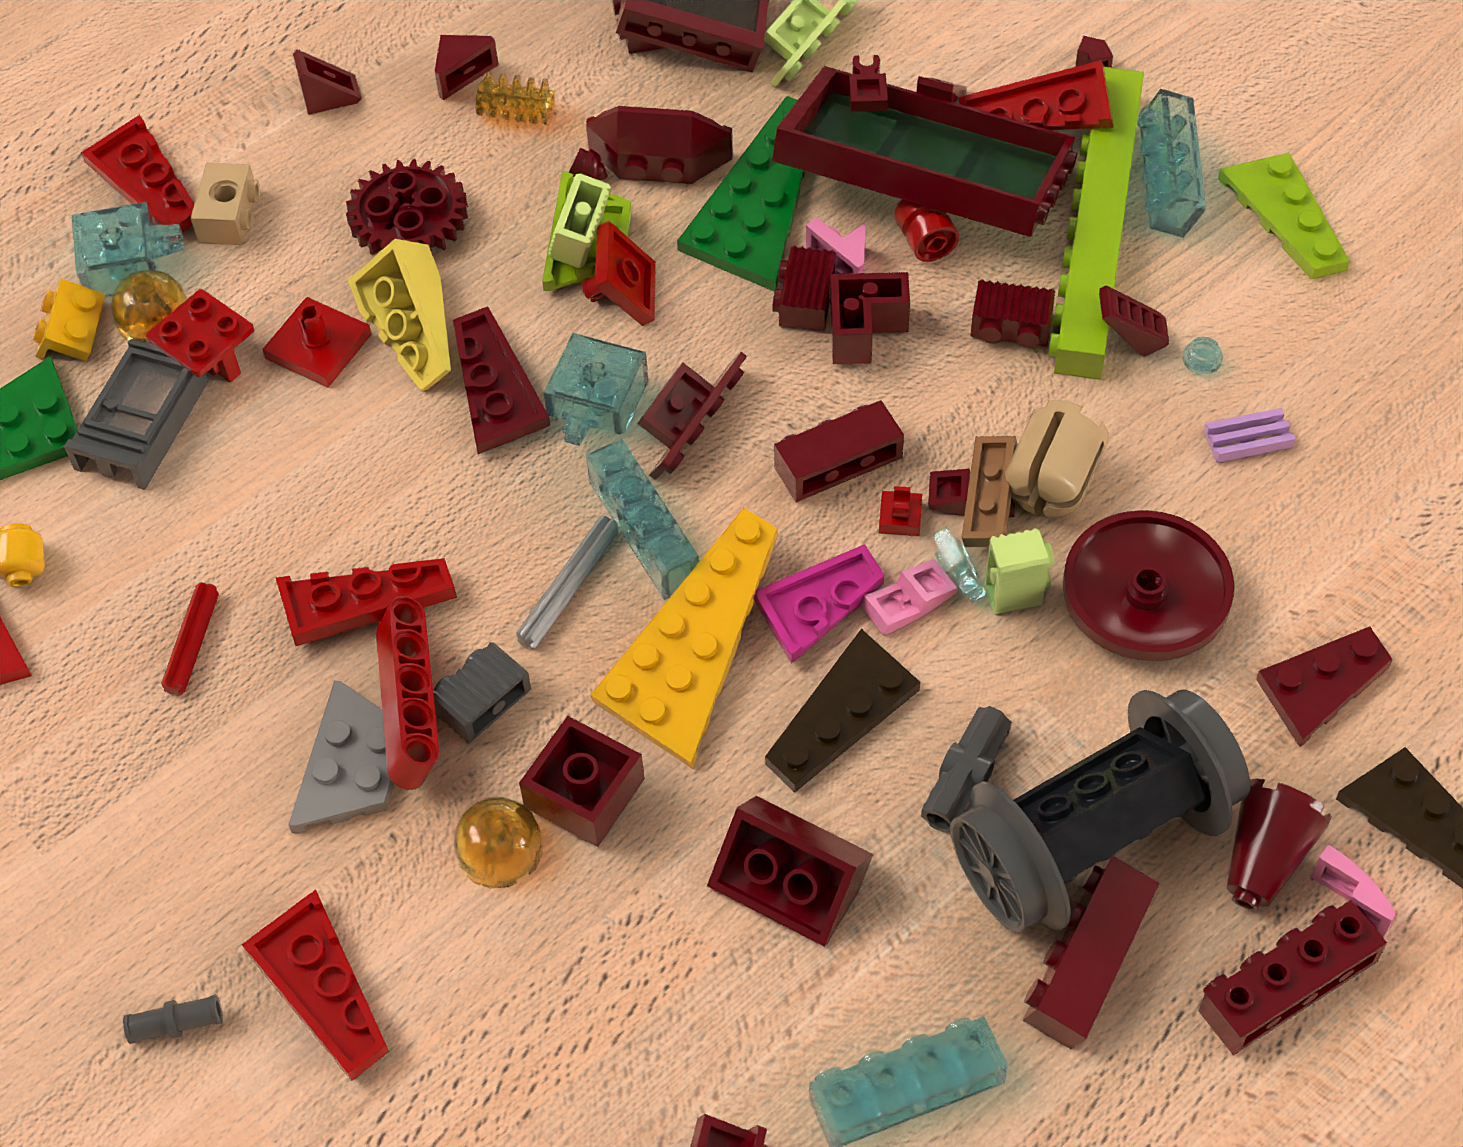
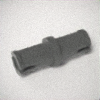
(172, 1019)

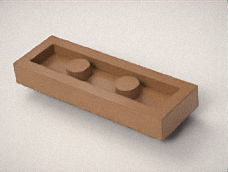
(988, 491)

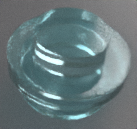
(1203, 355)

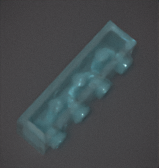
(1171, 163)
(907, 1081)

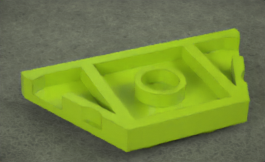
(559, 274)

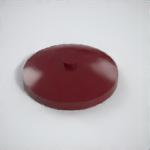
(1148, 585)

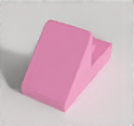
(849, 250)

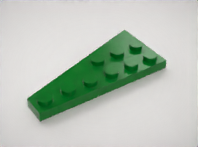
(749, 213)
(34, 420)

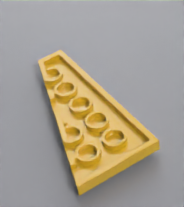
(684, 654)

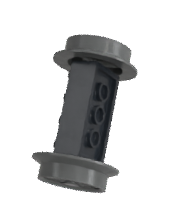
(1167, 767)

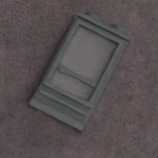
(136, 414)

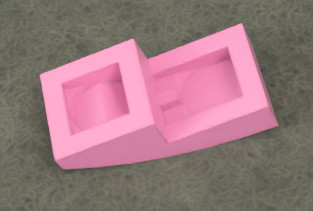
(910, 598)
(1353, 884)

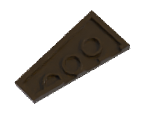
(844, 707)
(1413, 807)

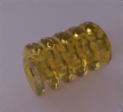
(515, 99)

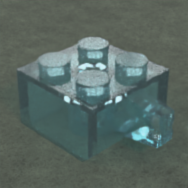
(118, 243)
(595, 386)

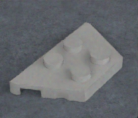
(346, 764)

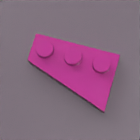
(817, 599)

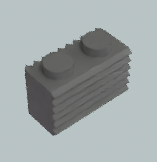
(480, 691)

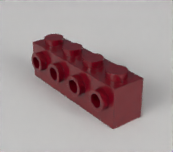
(1090, 951)
(1291, 975)

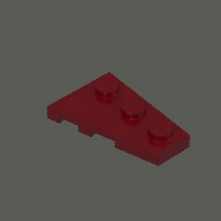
(1322, 680)

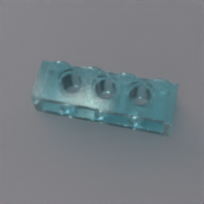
(641, 516)

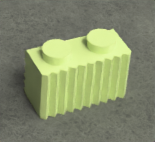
(579, 220)
(1018, 570)

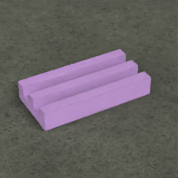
(1246, 430)

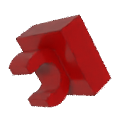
(900, 512)

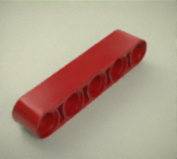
(407, 693)

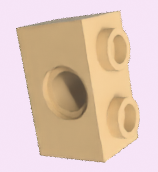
(225, 203)

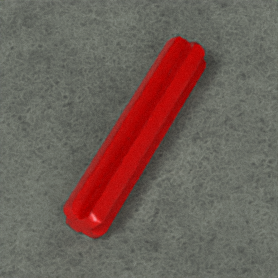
(190, 639)

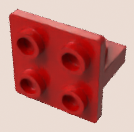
(202, 336)

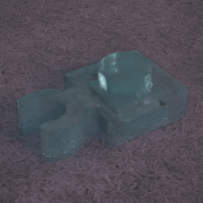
(955, 559)

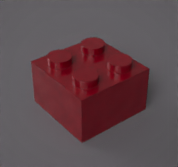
(582, 780)

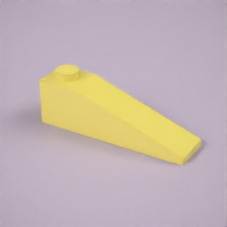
(405, 302)

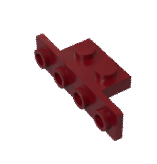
(681, 406)

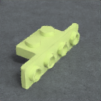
(797, 31)

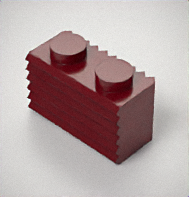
(805, 289)
(1012, 313)

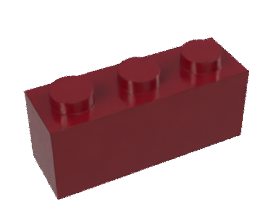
(838, 450)

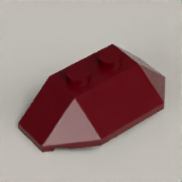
(659, 143)

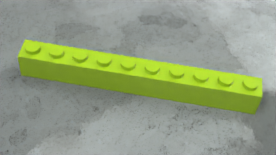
(1096, 231)

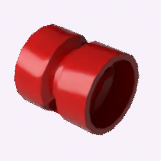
(927, 230)

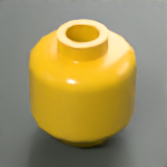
(20, 554)

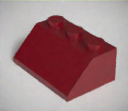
(789, 869)

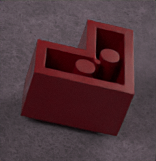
(866, 306)

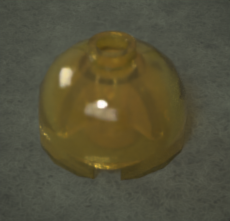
(144, 301)
(497, 842)

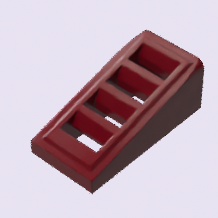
(1134, 321)

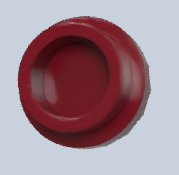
(588, 164)

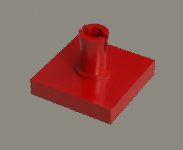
(622, 274)
(317, 342)

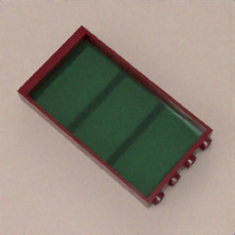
(928, 153)

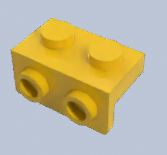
(69, 320)

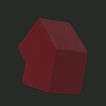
(1093, 50)

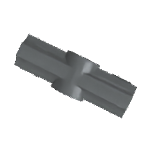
(965, 766)

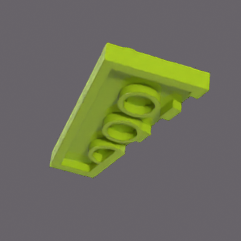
(1289, 210)

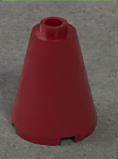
(1271, 841)

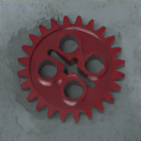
(407, 206)

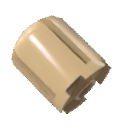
(1055, 459)

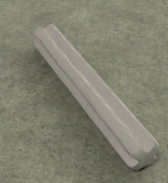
(567, 582)

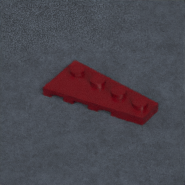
(496, 386)

